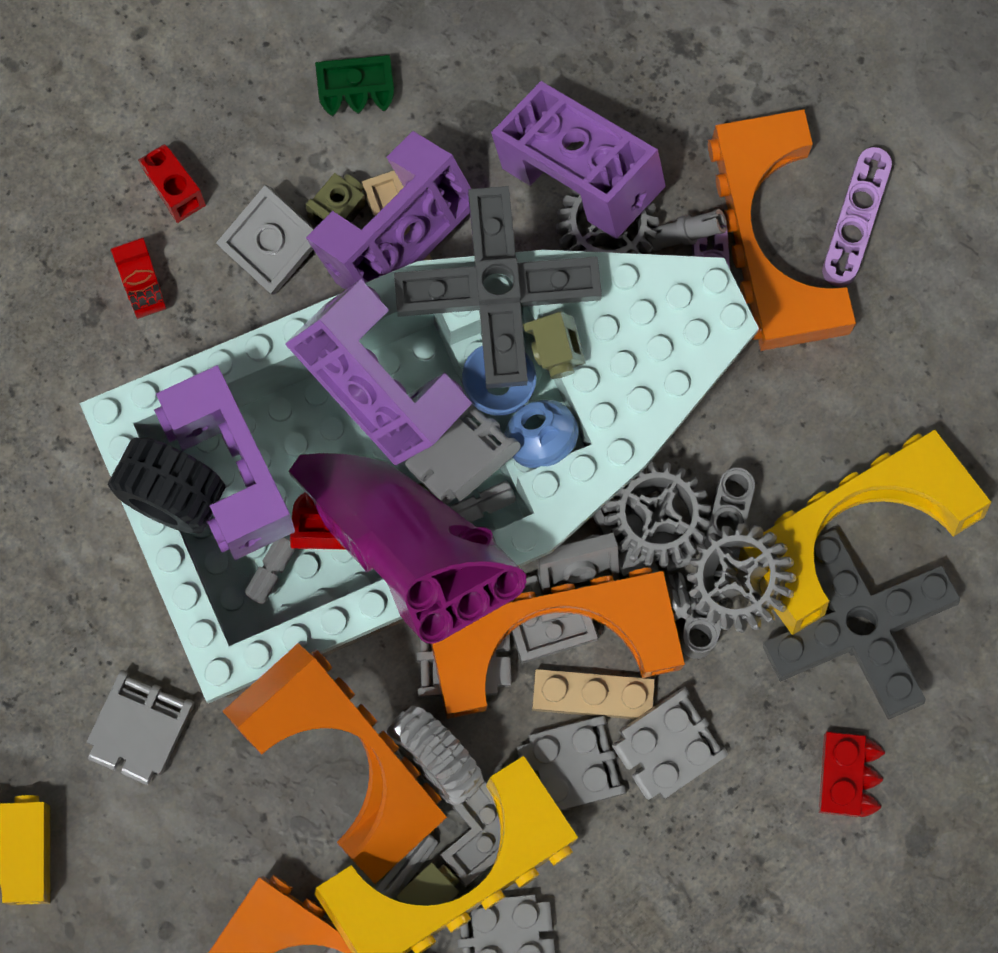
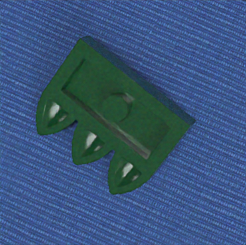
(355, 82)

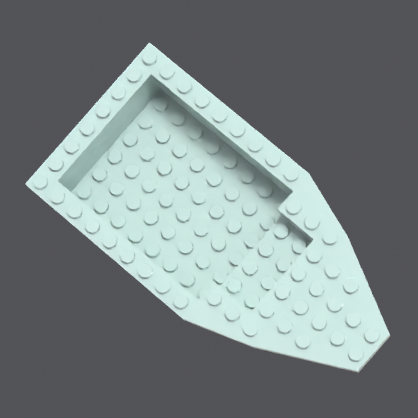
(649, 357)

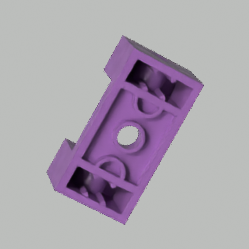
(611, 170)
(430, 202)
(362, 387)
(201, 410)

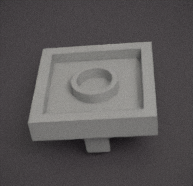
(268, 240)
(579, 563)

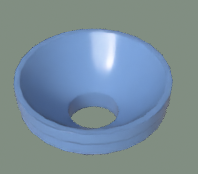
(475, 388)
(550, 441)

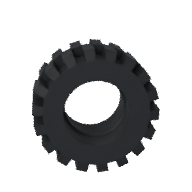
(166, 485)

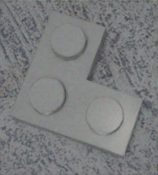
(551, 632)
(479, 846)

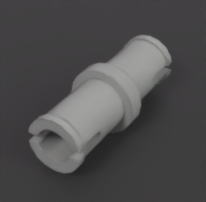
(688, 230)

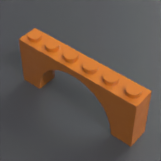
(781, 307)
(630, 607)
(303, 697)
(276, 920)

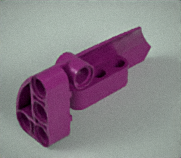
(428, 554)

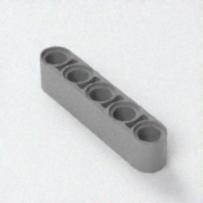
(737, 511)

